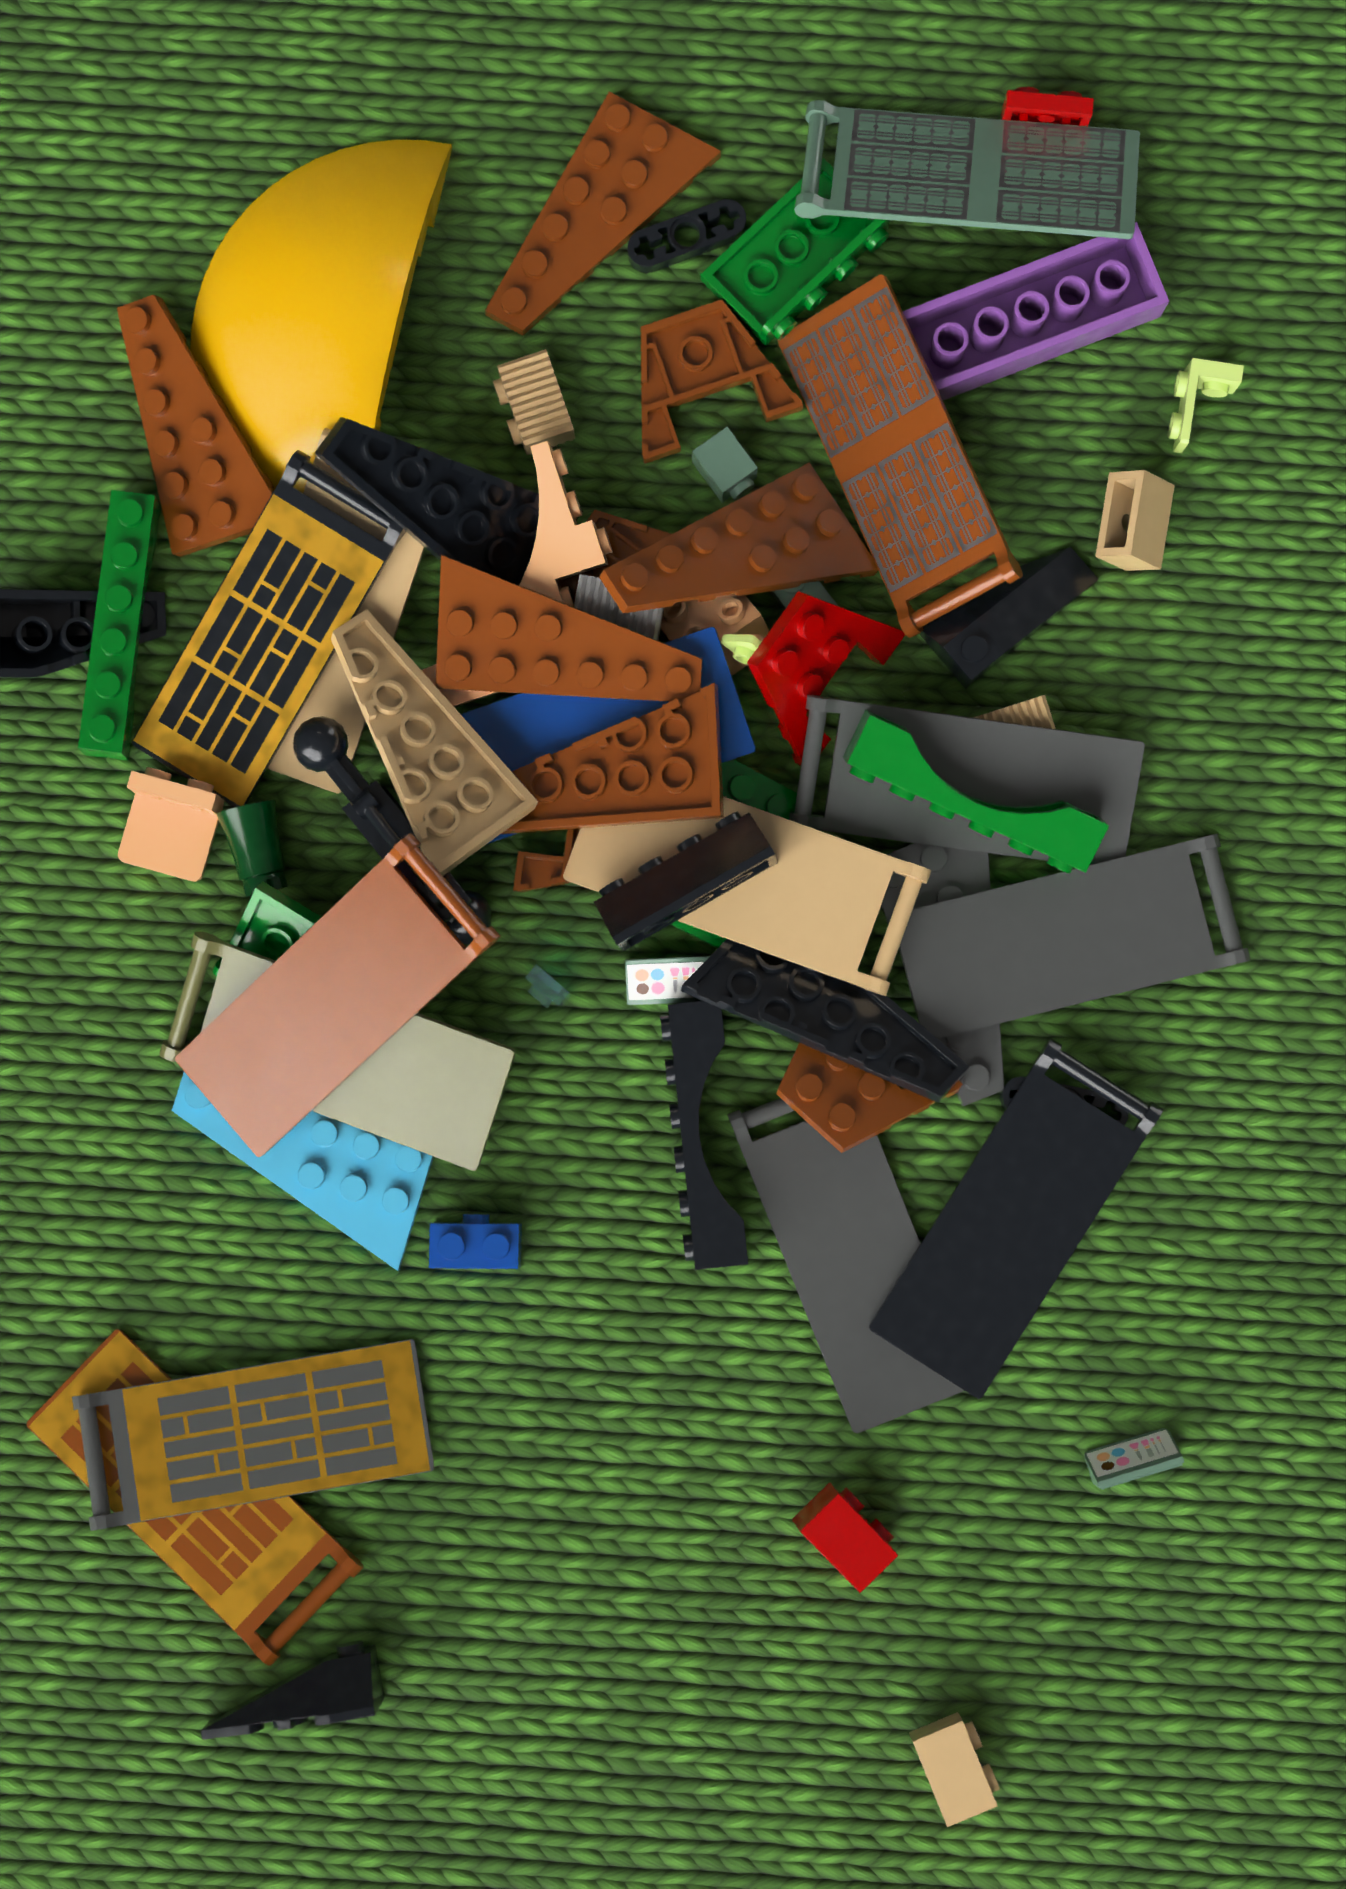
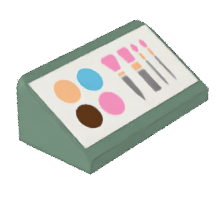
(660, 980)
(1133, 1458)

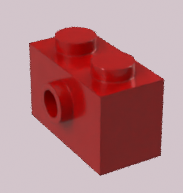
(845, 1537)

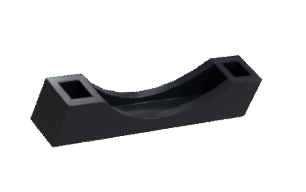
(716, 1228)

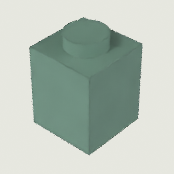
(725, 466)

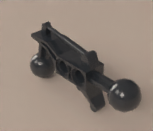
(322, 746)

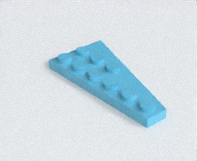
(336, 1170)

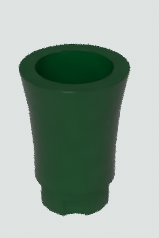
(255, 844)

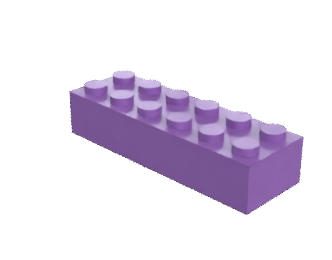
(1037, 312)

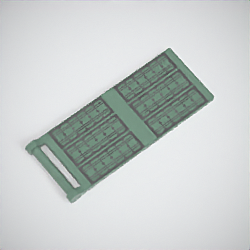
(973, 172)

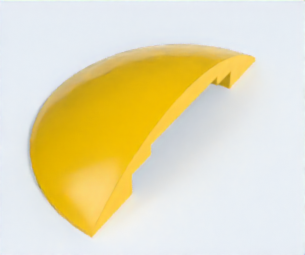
(314, 294)

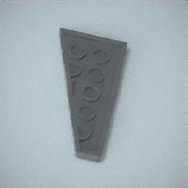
(952, 876)

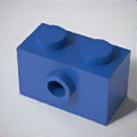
(475, 1244)

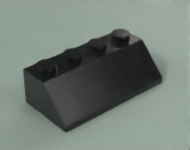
(685, 881)

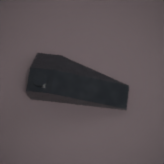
(1001, 619)
(55, 629)
(330, 1690)

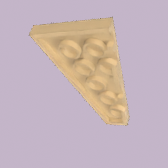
(441, 768)

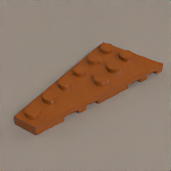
(607, 192)
(754, 545)
(527, 643)
(633, 772)

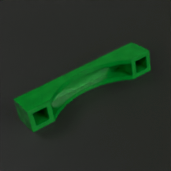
(117, 624)
(1055, 829)

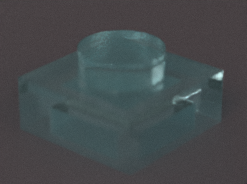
(545, 988)

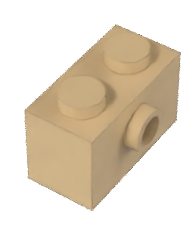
(1135, 520)
(954, 1769)

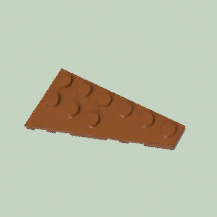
(196, 450)

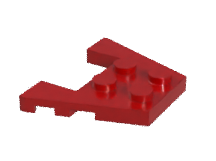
(806, 652)

